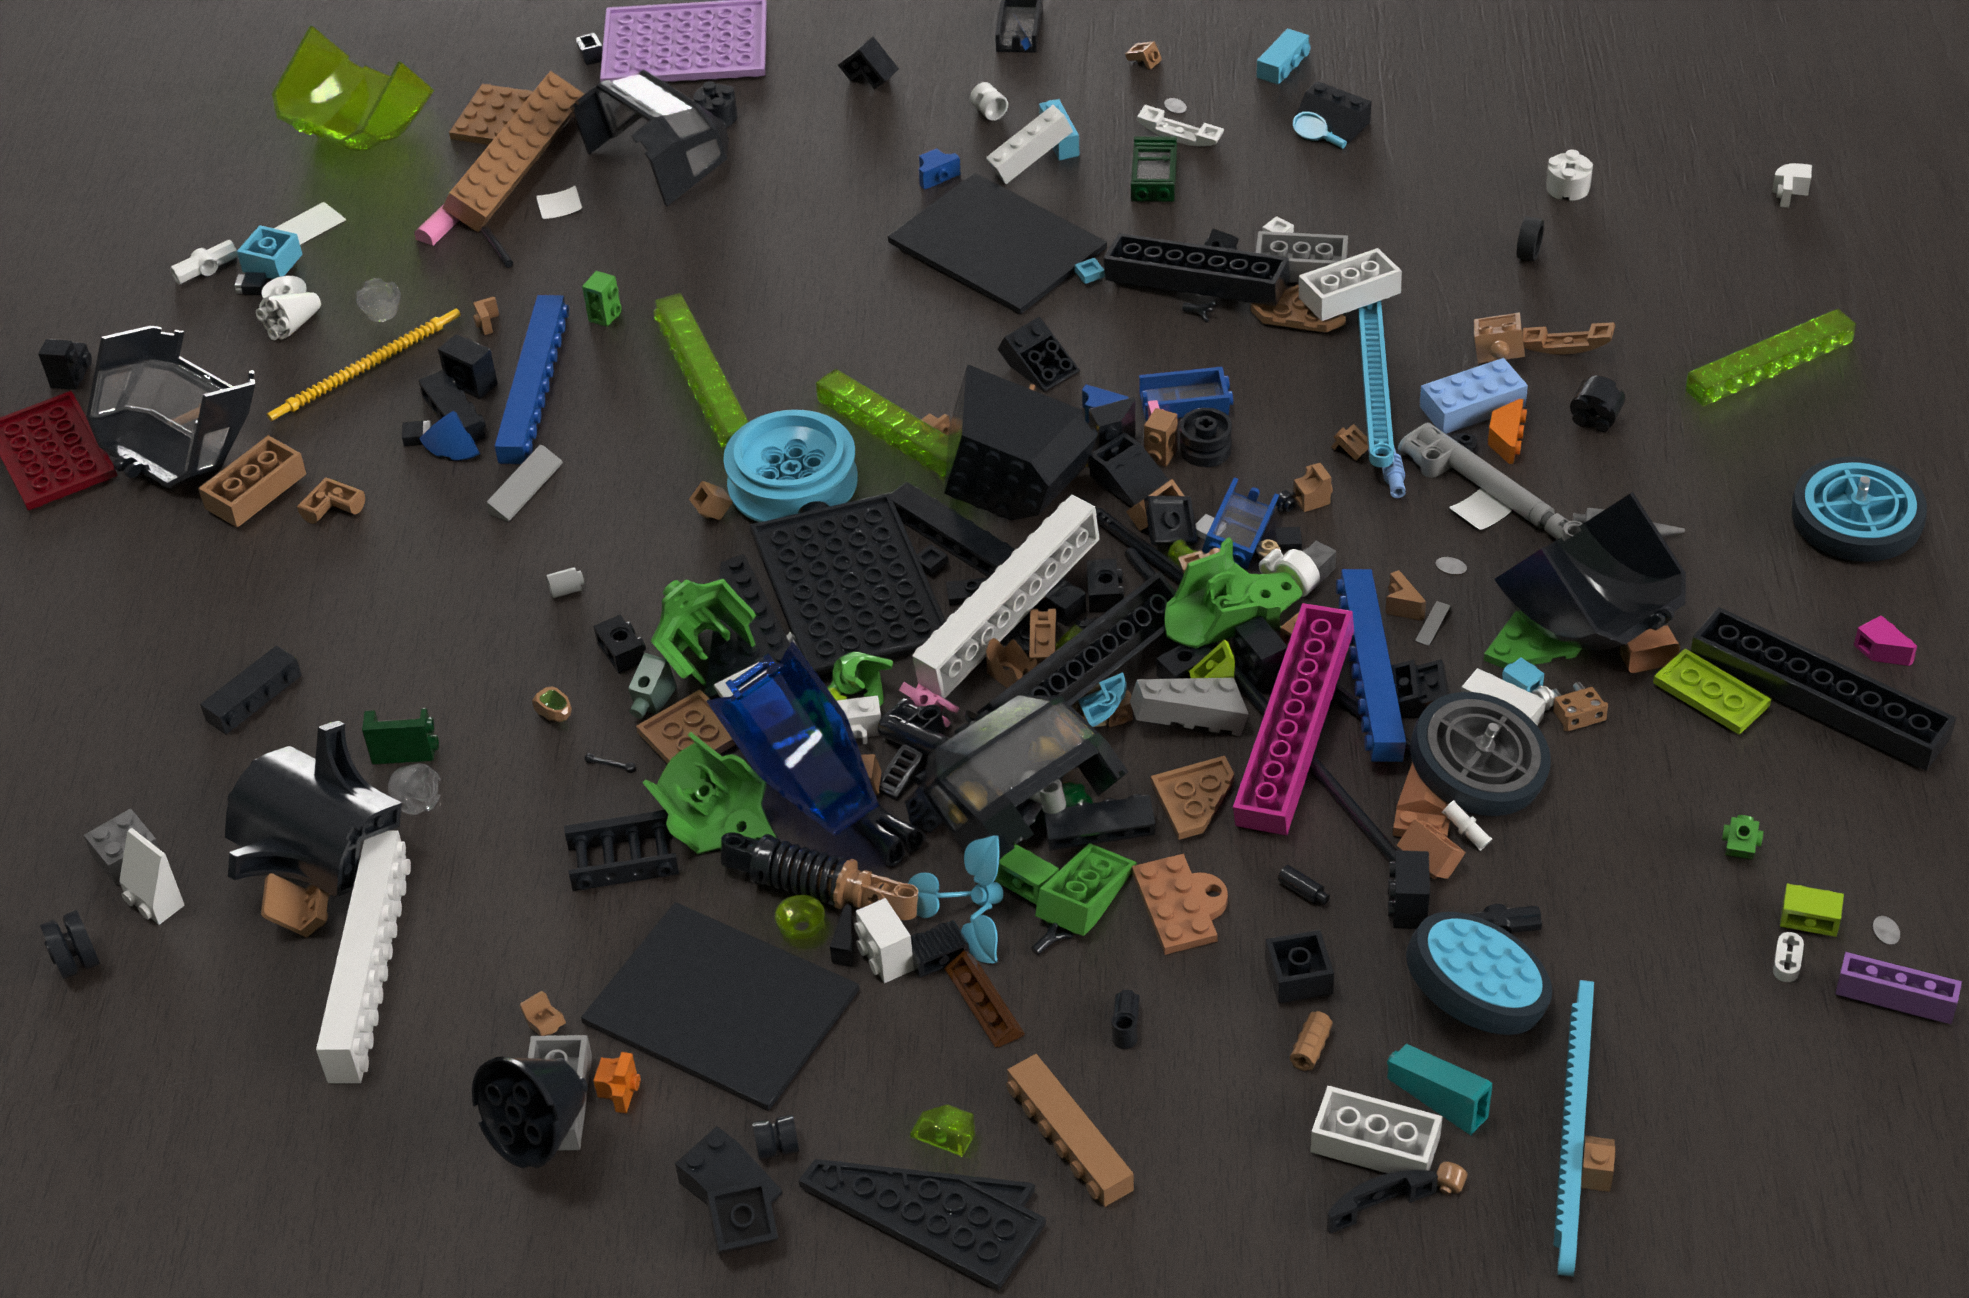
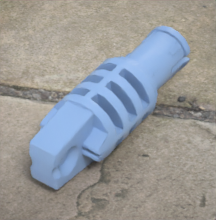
(1394, 476)

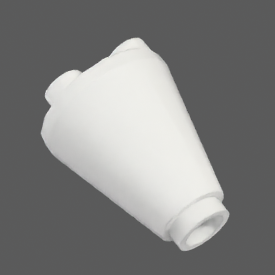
(287, 312)

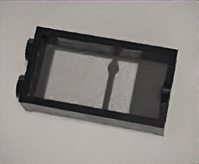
(1009, 31)

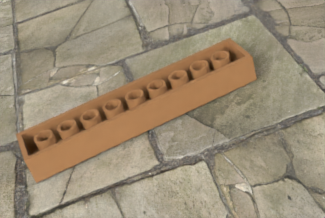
(512, 152)

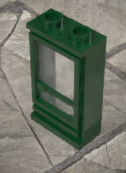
(1154, 169)

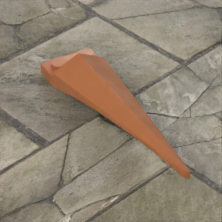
(1419, 803)

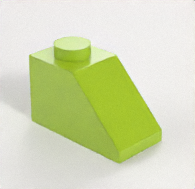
(1217, 664)

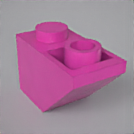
(1884, 643)

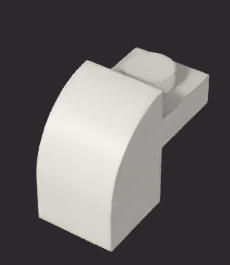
(1790, 180)

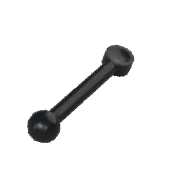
(629, 767)

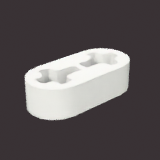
(1783, 956)

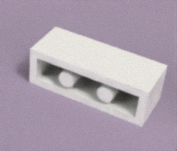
(1488, 684)

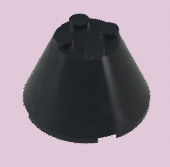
(527, 1106)

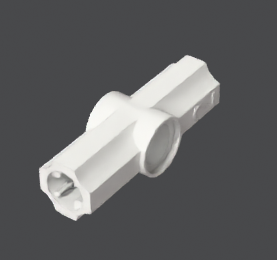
(204, 261)

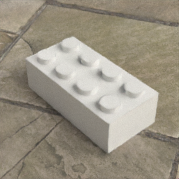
(1349, 284)
(1374, 1132)

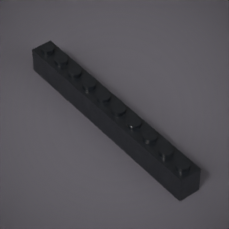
(975, 546)

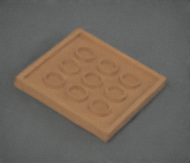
(488, 113)

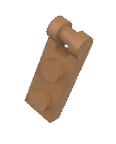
(1042, 634)

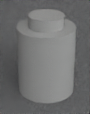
(564, 582)

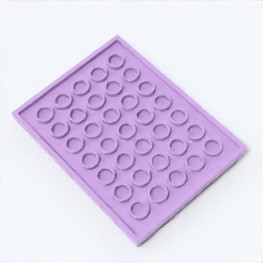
(686, 40)

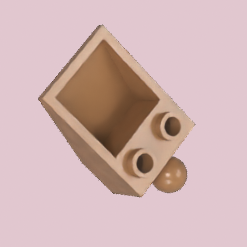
(1499, 337)

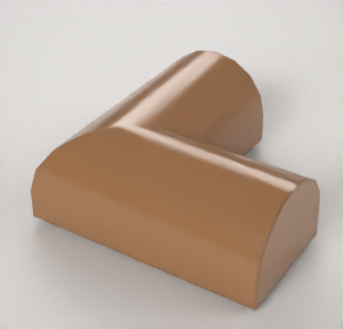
(330, 494)

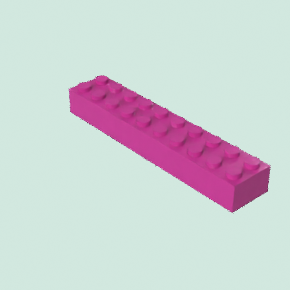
(1293, 719)

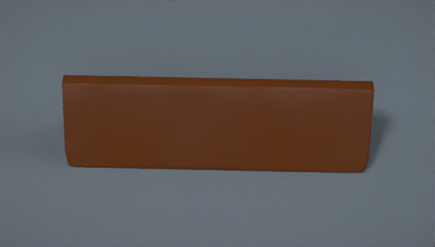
(983, 999)

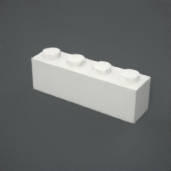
(1029, 144)

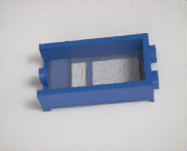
(1186, 390)
(1241, 520)

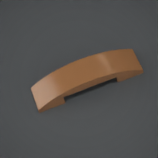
(1567, 343)

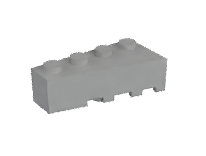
(1191, 702)

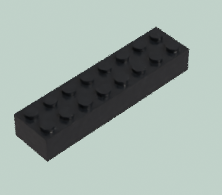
(1197, 269)

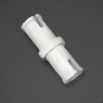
(1467, 825)

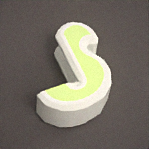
(1295, 563)

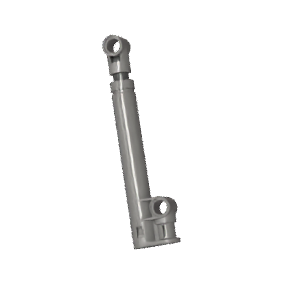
(1438, 452)

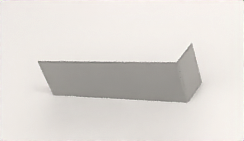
(1433, 623)

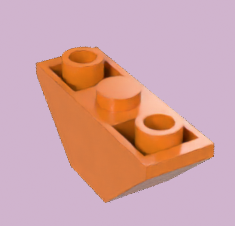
(1506, 430)

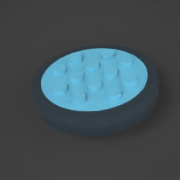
(1859, 509)
(1478, 973)

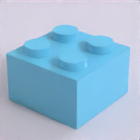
(269, 252)

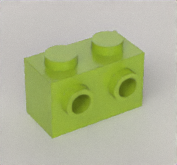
(1811, 910)

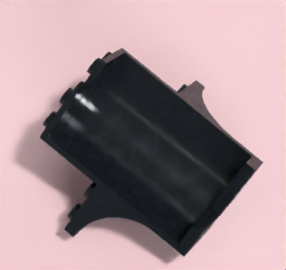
(306, 815)

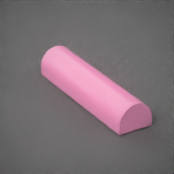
(435, 227)

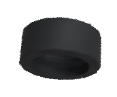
(1530, 238)

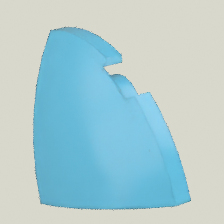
(1103, 703)

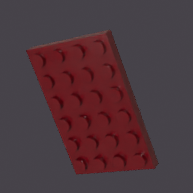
(52, 451)

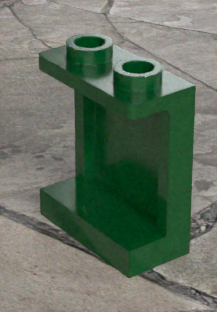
(400, 739)

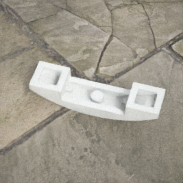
(1186, 134)

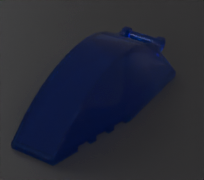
(798, 740)

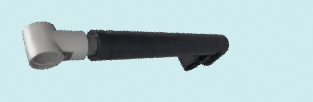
(924, 726)

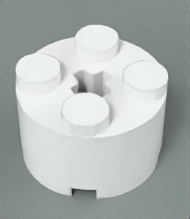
(1569, 175)

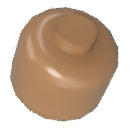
(1451, 1178)

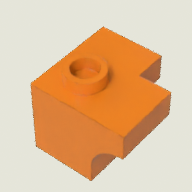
(617, 1080)

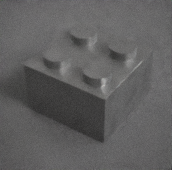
(109, 841)

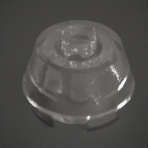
(379, 300)
(415, 787)

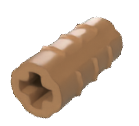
(1311, 1041)

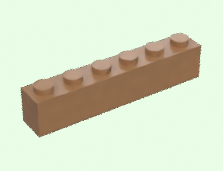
(1070, 1130)

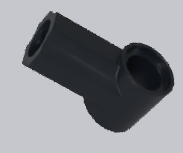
(1125, 1019)

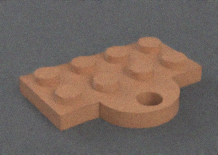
(1180, 902)

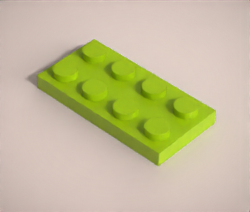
(1712, 691)

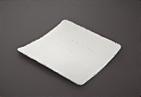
(559, 203)
(1481, 509)

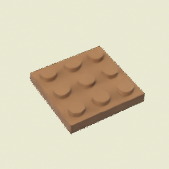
(670, 728)

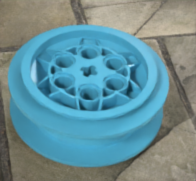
(789, 461)

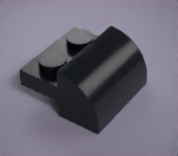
(1418, 685)

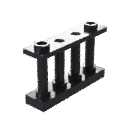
(618, 830)

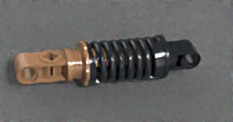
(814, 874)

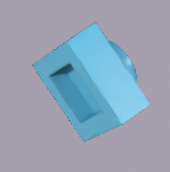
(1089, 270)

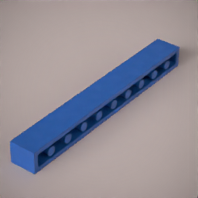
(531, 380)
(1372, 668)

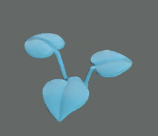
(982, 861)

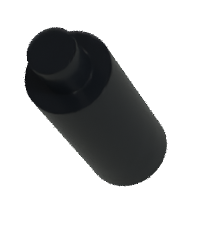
(1303, 885)

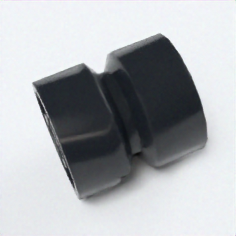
(775, 1137)

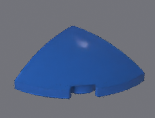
(450, 439)

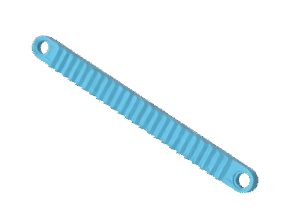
(1375, 385)
(1573, 1129)

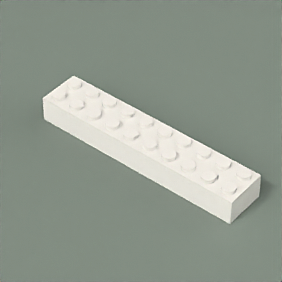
(1006, 596)
(363, 959)

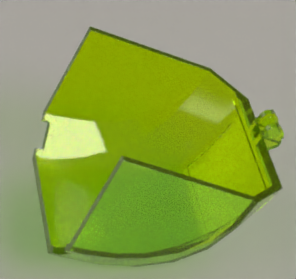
(344, 102)

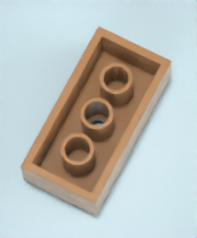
(252, 481)

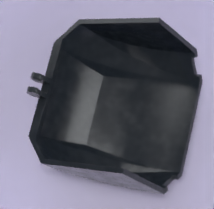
(1600, 582)

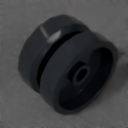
(1205, 437)
(69, 944)

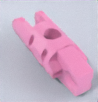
(923, 696)

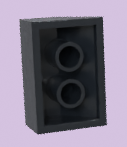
(1342, 111)

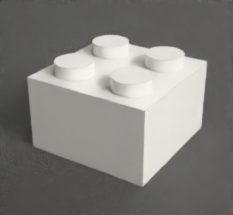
(884, 940)

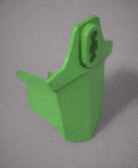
(1221, 596)
(692, 609)
(710, 797)

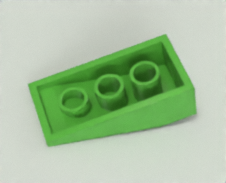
(1083, 889)

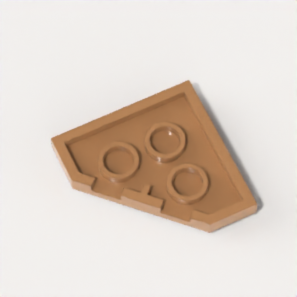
(1294, 313)
(1193, 794)

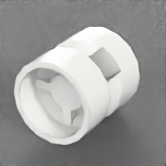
(989, 101)

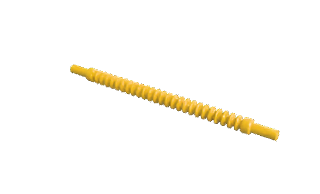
(292, 404)

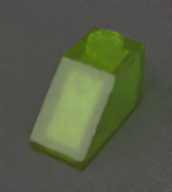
(945, 1128)

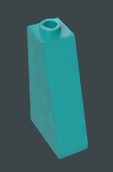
(1442, 1086)

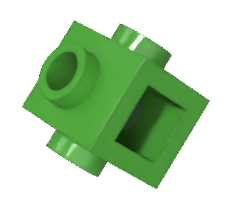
(1744, 845)

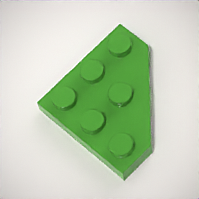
(1523, 641)

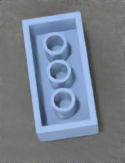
(1471, 395)

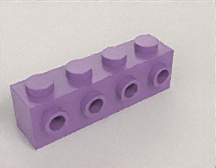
(1898, 988)

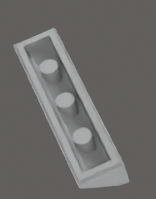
(523, 483)

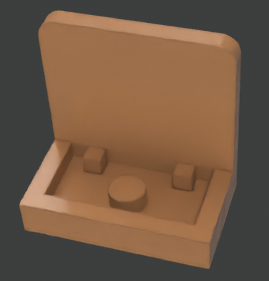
(294, 906)

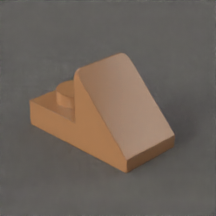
(1404, 598)

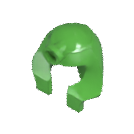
(860, 672)

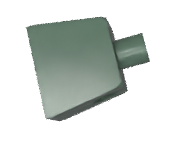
(651, 686)

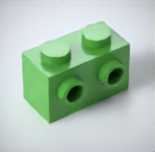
(601, 298)
(1024, 873)

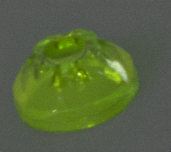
(799, 909)

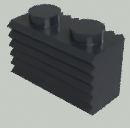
(937, 947)

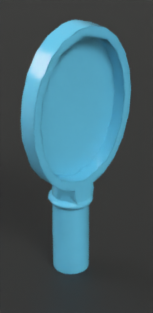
(1313, 127)

